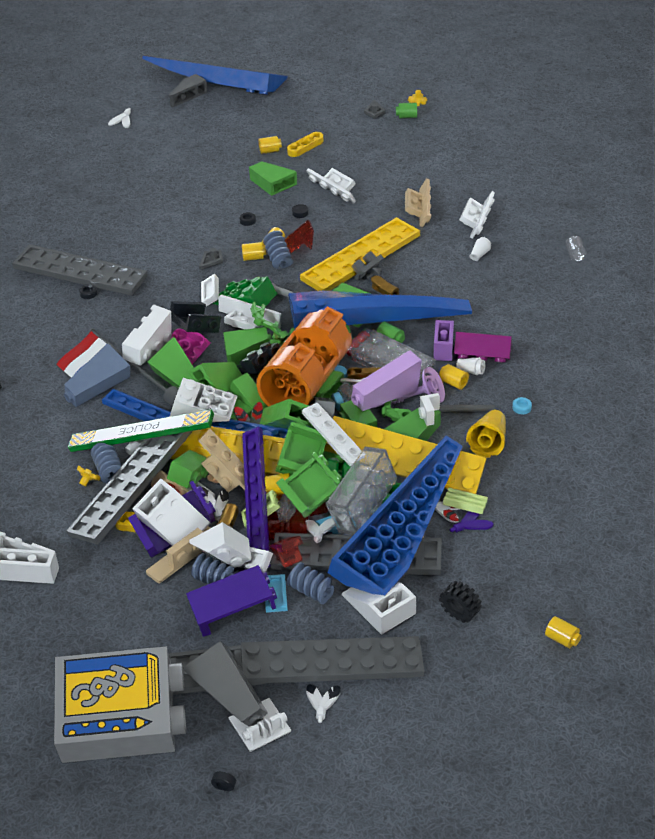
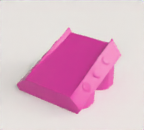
(191, 343)

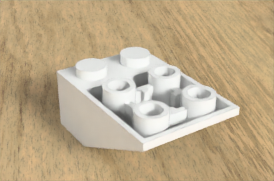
(199, 397)
(169, 513)
(381, 610)

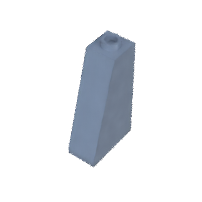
(96, 376)

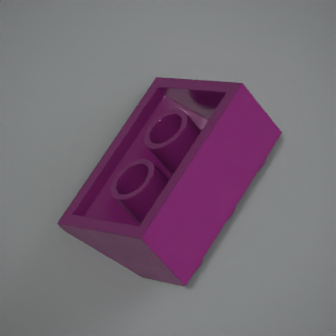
(483, 346)

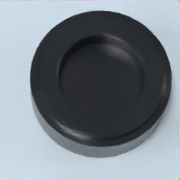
(300, 211)
(247, 219)
(88, 291)
(223, 781)

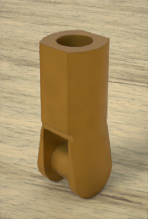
(383, 286)
(360, 373)
(229, 515)

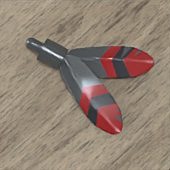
(255, 417)

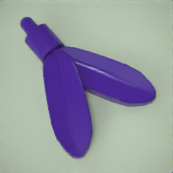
(470, 522)

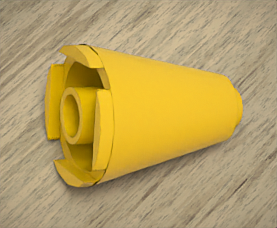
(488, 434)

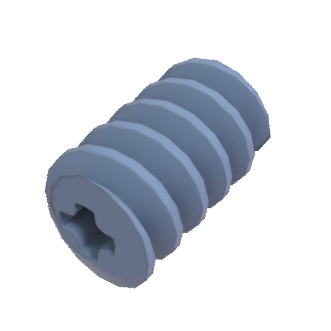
(277, 250)
(106, 461)
(209, 570)
(311, 583)

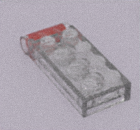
(378, 350)

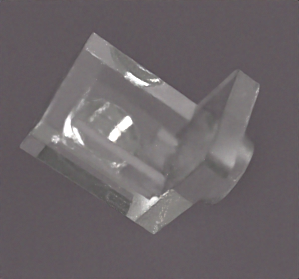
(286, 509)

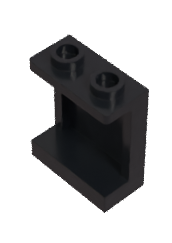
(191, 317)

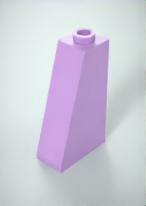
(389, 382)

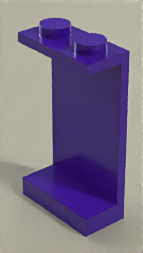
(156, 544)
(230, 596)

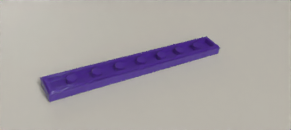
(255, 489)

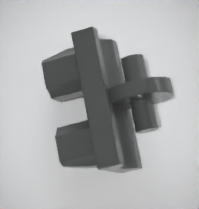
(370, 269)

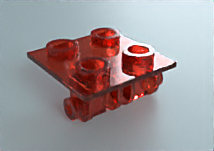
(295, 524)

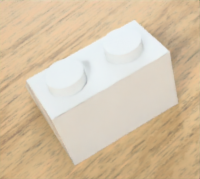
(224, 545)

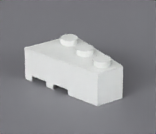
(149, 337)
(26, 561)

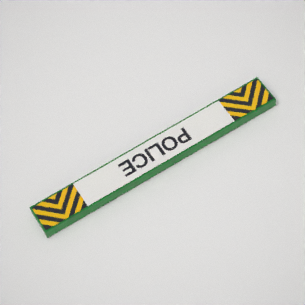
(142, 430)

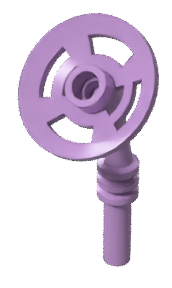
(434, 382)

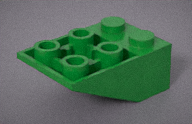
(254, 290)

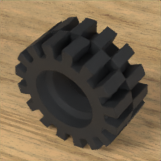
(460, 601)

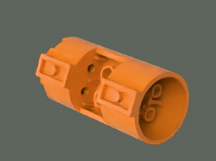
(305, 359)

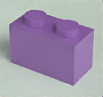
(443, 340)

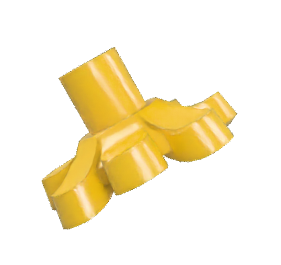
(417, 98)
(86, 476)

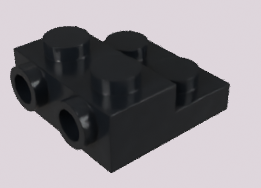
(258, 359)

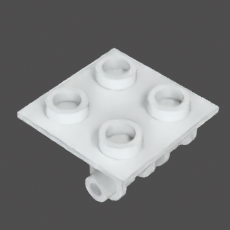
(265, 731)

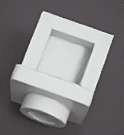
(428, 405)

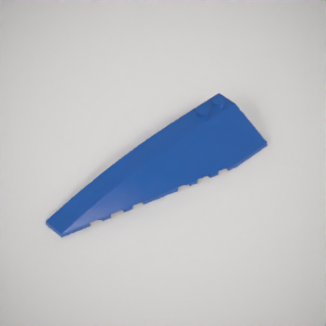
(222, 75)
(374, 308)
(389, 539)

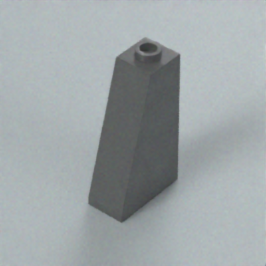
(226, 682)

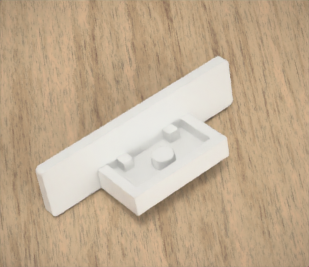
(336, 182)
(475, 214)
(240, 314)
(332, 433)

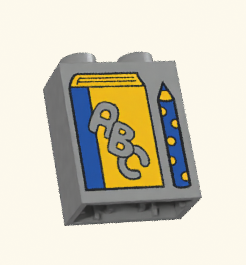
(117, 704)

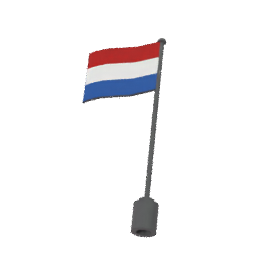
(90, 346)

